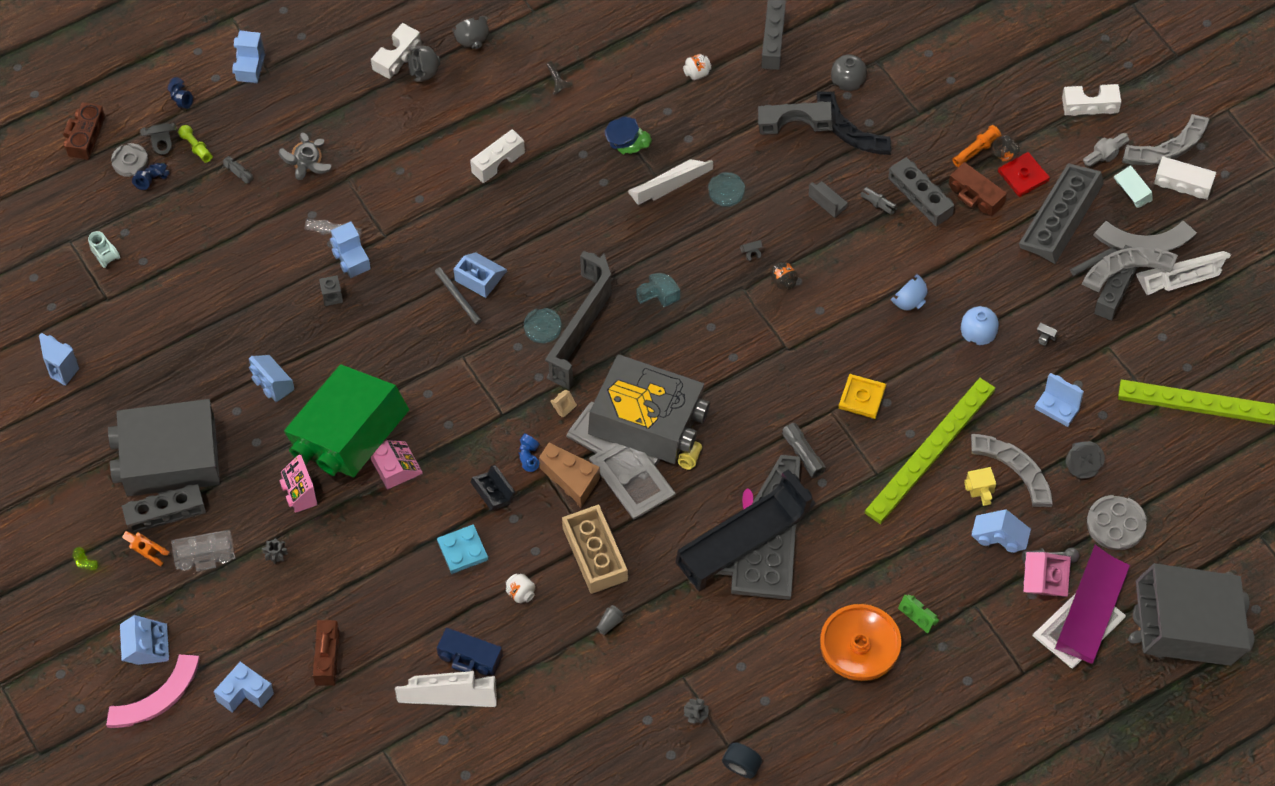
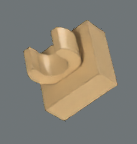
(564, 403)

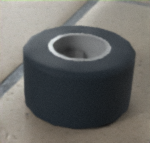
(742, 760)

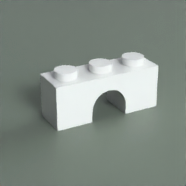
(389, 61)
(1077, 103)
(486, 162)

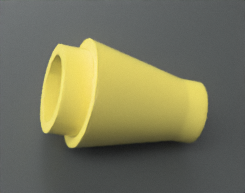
(689, 460)

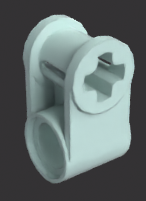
(104, 251)

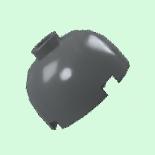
(471, 32)
(423, 62)
(848, 72)

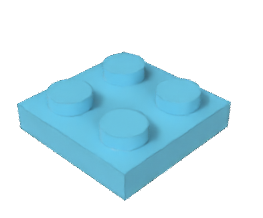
(462, 549)

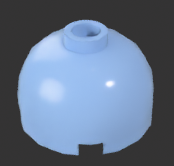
(911, 294)
(979, 325)

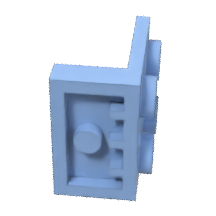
(1060, 400)

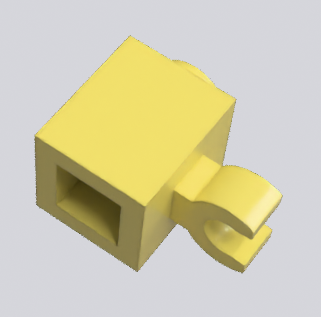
(981, 483)

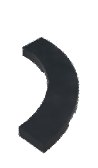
(850, 134)

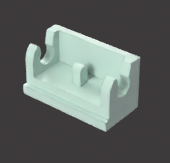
(1134, 186)

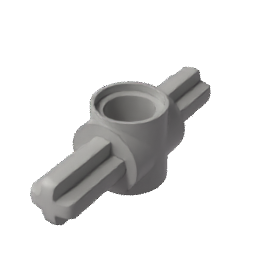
(1106, 149)

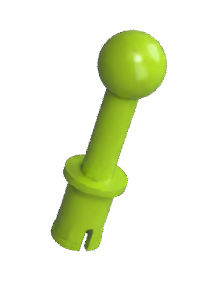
(198, 148)

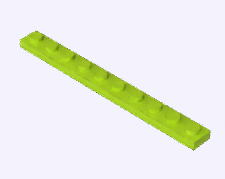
(1197, 402)
(929, 451)

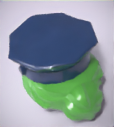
(627, 136)

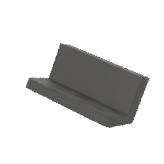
(827, 198)

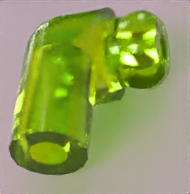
(82, 561)

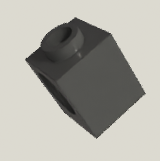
(331, 290)

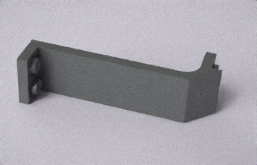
(595, 270)

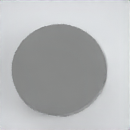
(1116, 522)

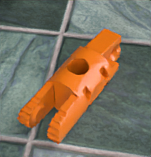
(145, 546)

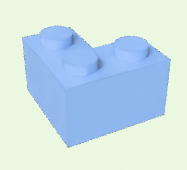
(249, 56)
(349, 250)
(1001, 528)
(243, 684)

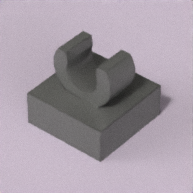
(751, 247)
(1046, 333)

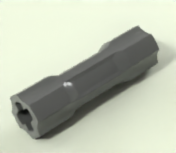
(796, 439)

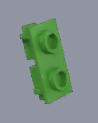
(913, 609)

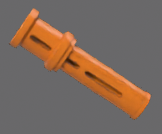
(982, 142)

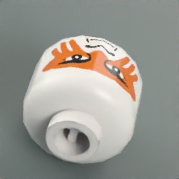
(697, 66)
(520, 588)

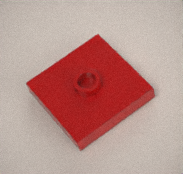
(1023, 174)

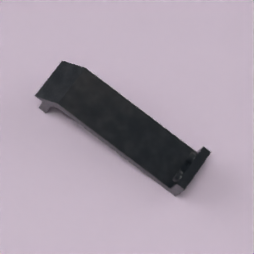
(745, 531)

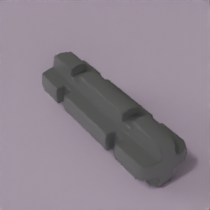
(237, 169)

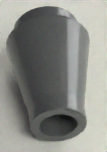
(610, 619)

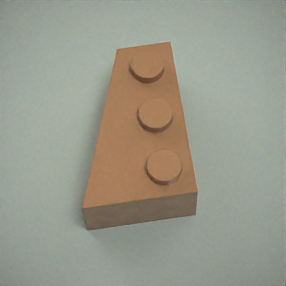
(570, 472)

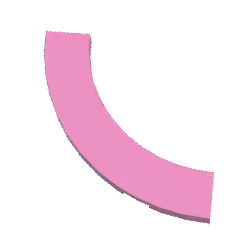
(160, 700)

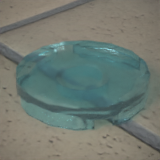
(726, 189)
(542, 325)

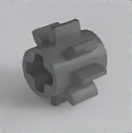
(274, 551)
(696, 710)

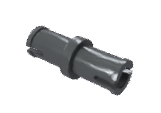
(879, 200)

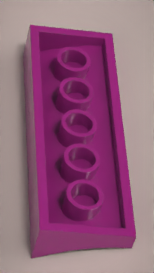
(1092, 606)

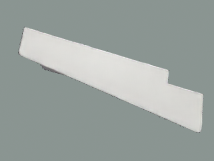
(670, 180)
(1183, 273)
(449, 689)

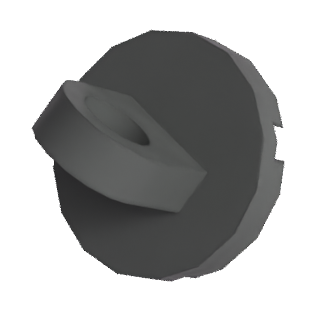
(159, 133)
(1085, 459)

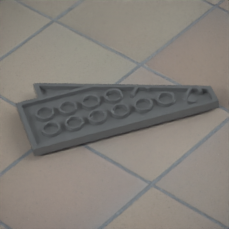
(769, 567)

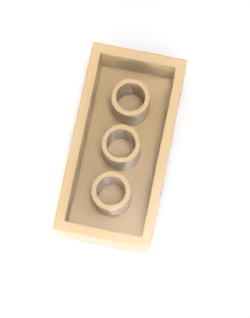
(594, 549)

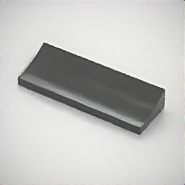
(1062, 212)

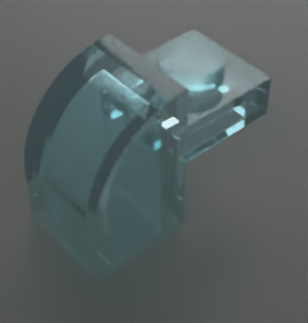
(661, 286)

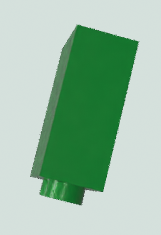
(346, 421)

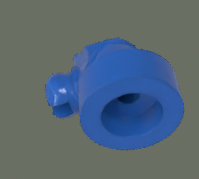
(529, 462)

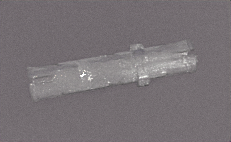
(323, 226)

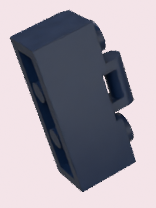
(469, 650)

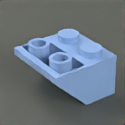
(478, 273)
(58, 359)
(270, 377)
(143, 641)

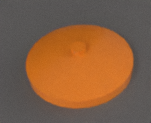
(860, 642)

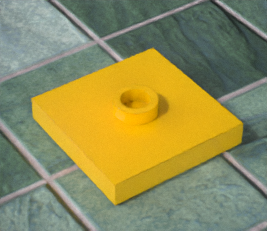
(862, 396)

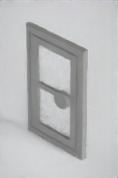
(632, 478)

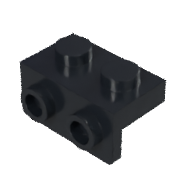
(493, 488)

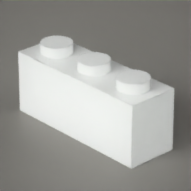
(1184, 178)

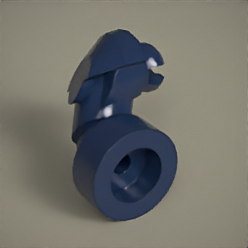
(182, 97)
(143, 179)

